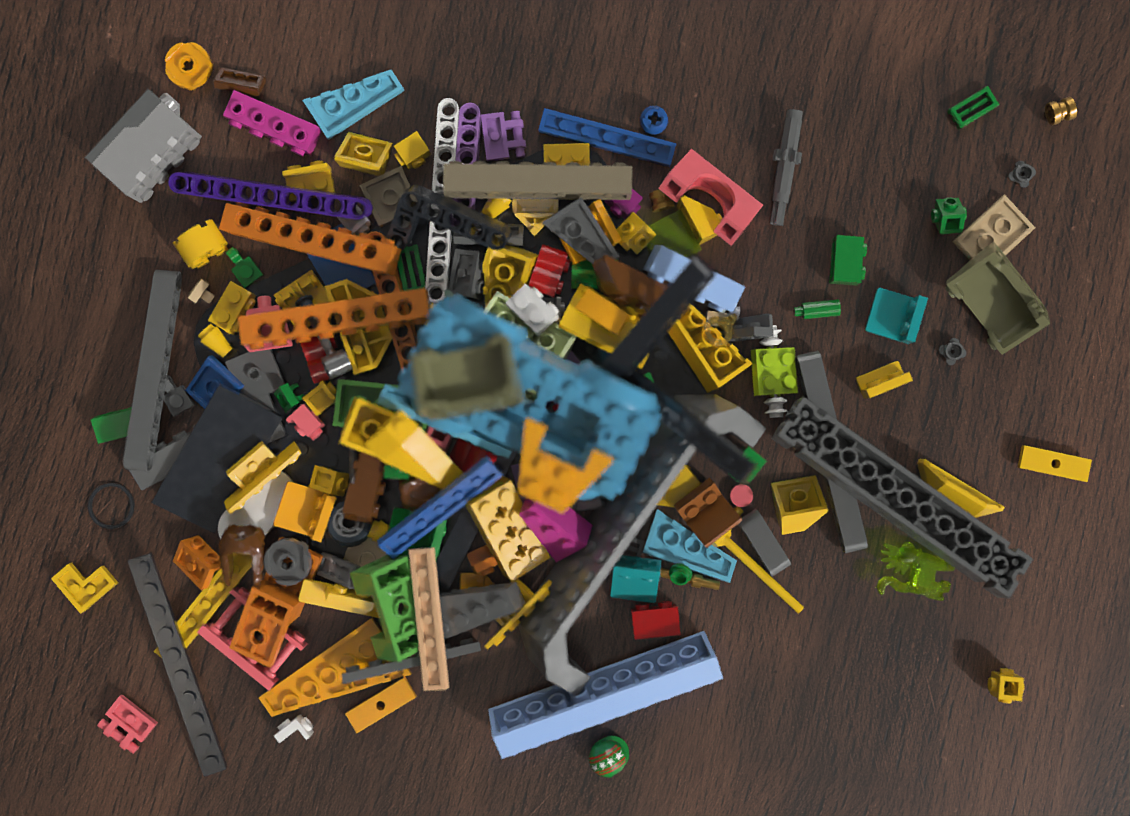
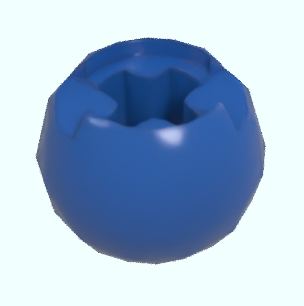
(660, 125)

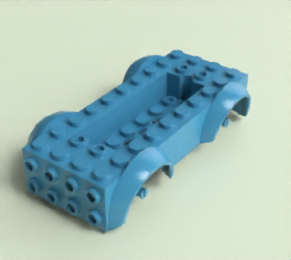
(592, 404)

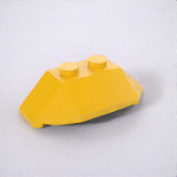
(363, 348)
(957, 491)

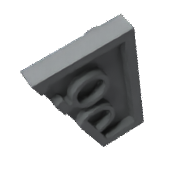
(581, 231)

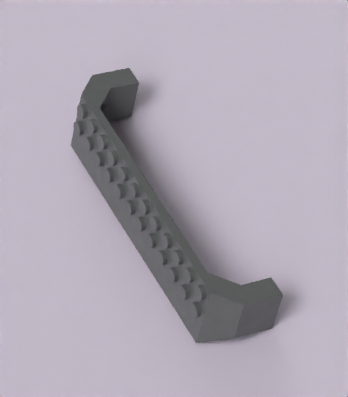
(613, 529)

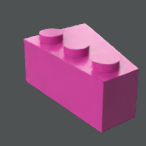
(556, 531)

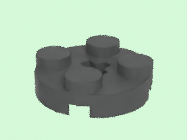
(279, 570)

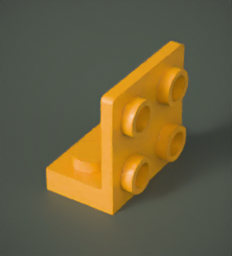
(606, 224)
(304, 510)

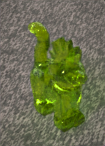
(922, 573)

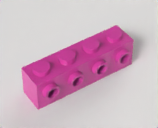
(273, 123)

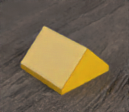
(363, 154)

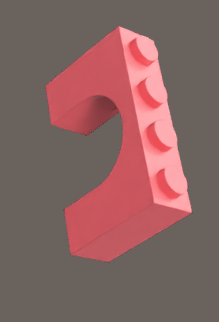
(698, 173)

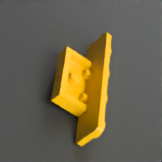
(256, 470)
(336, 597)
(511, 620)

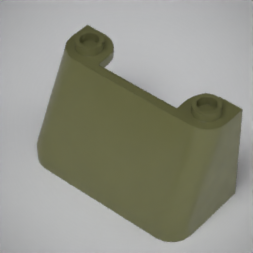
(999, 298)
(467, 380)

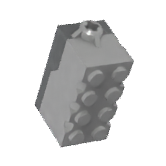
(144, 145)

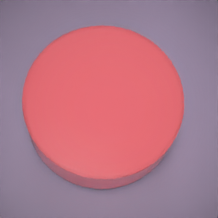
(741, 495)

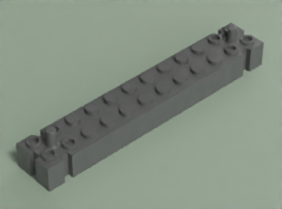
(902, 498)

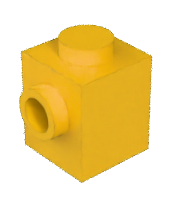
(412, 151)

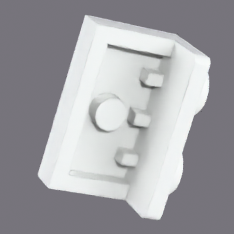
(532, 310)

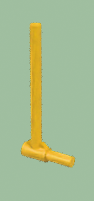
(758, 570)

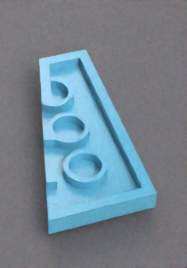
(345, 106)
(678, 545)

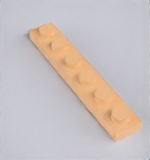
(429, 619)

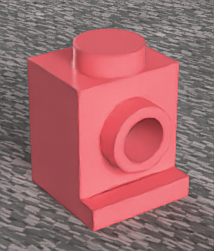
(306, 422)

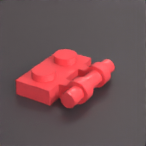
(131, 719)

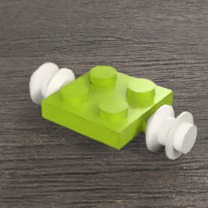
(774, 373)

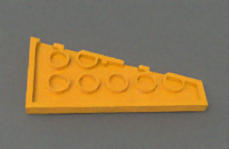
(322, 675)

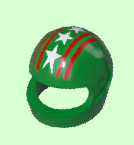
(608, 756)

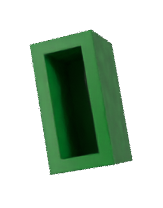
(847, 260)

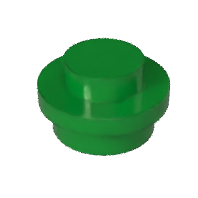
(680, 574)

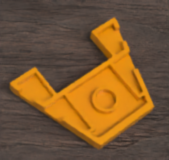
(550, 478)

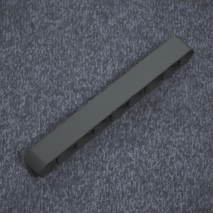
(152, 370)
(843, 505)

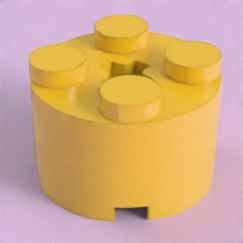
(200, 243)

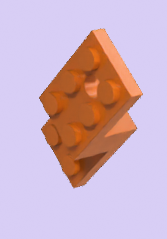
(270, 611)

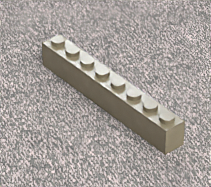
(537, 181)

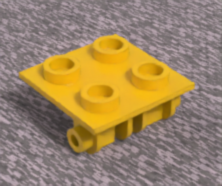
(305, 285)

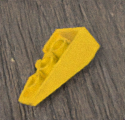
(506, 271)

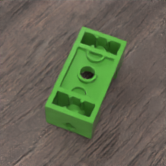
(390, 584)

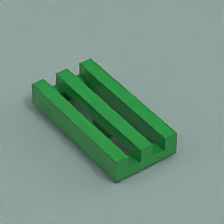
(957, 117)
(407, 250)

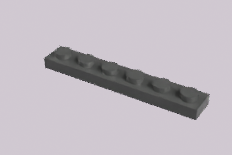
(378, 668)

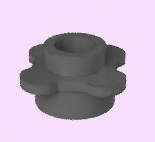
(1028, 172)
(959, 351)

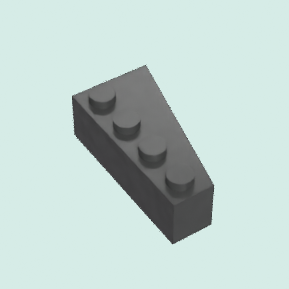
(477, 605)

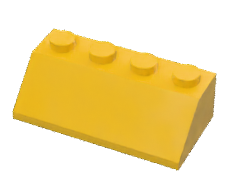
(590, 330)

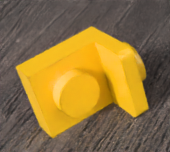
(329, 481)

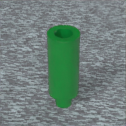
(818, 309)

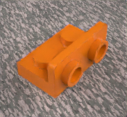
(197, 561)

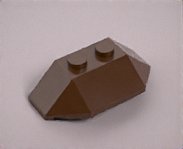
(626, 284)

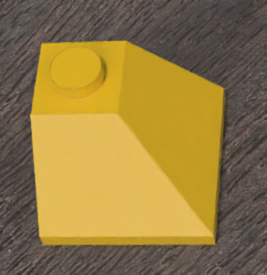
(700, 218)
(362, 423)
(798, 503)

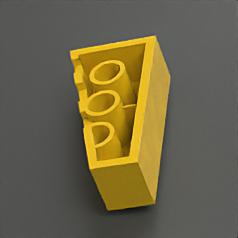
(710, 363)

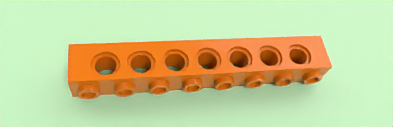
(235, 220)
(251, 325)

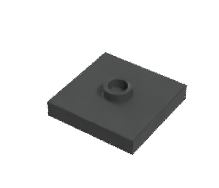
(257, 372)

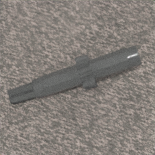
(787, 158)

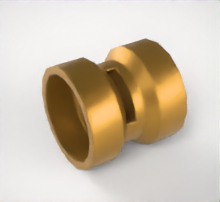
(1063, 110)

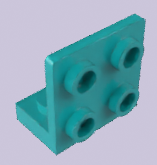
(896, 315)
(636, 578)

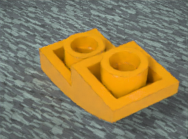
(602, 312)

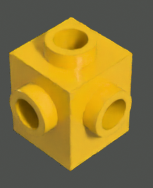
(635, 233)
(1006, 685)

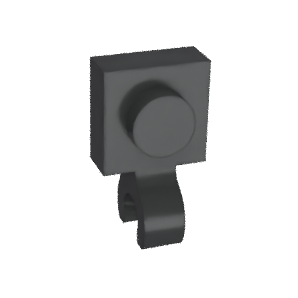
(176, 398)

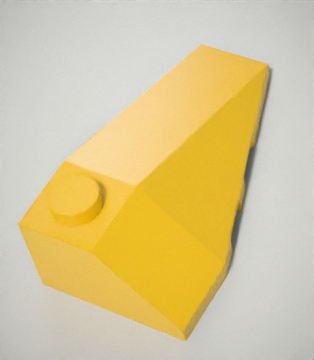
(412, 451)

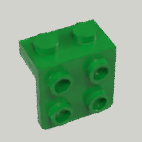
(430, 540)

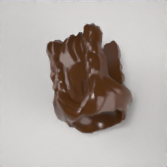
(416, 492)
(252, 544)

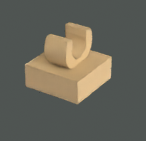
(200, 291)

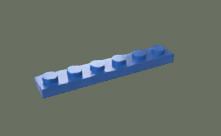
(607, 137)
(439, 507)

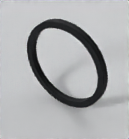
(90, 502)

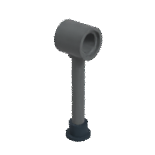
(334, 362)

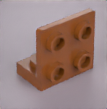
(707, 512)

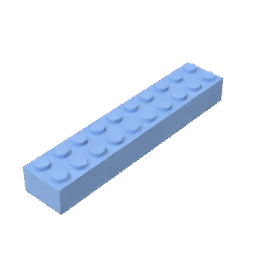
(607, 694)

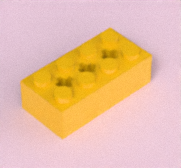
(503, 541)

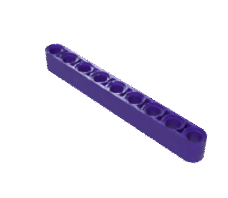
(259, 195)

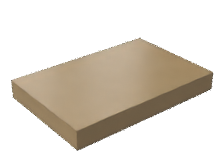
(998, 224)

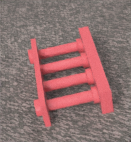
(264, 675)

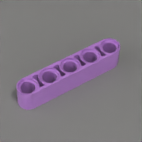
(471, 148)

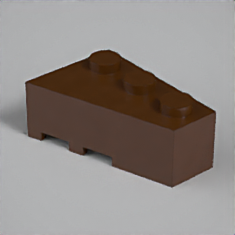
(365, 489)

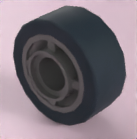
(346, 536)

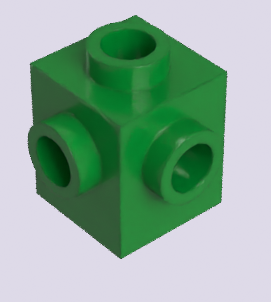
(949, 215)

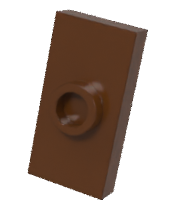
(239, 81)

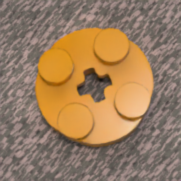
(175, 65)

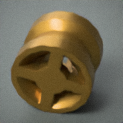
(660, 201)

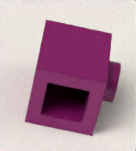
(623, 208)

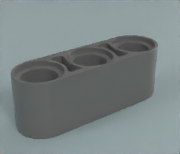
(764, 542)

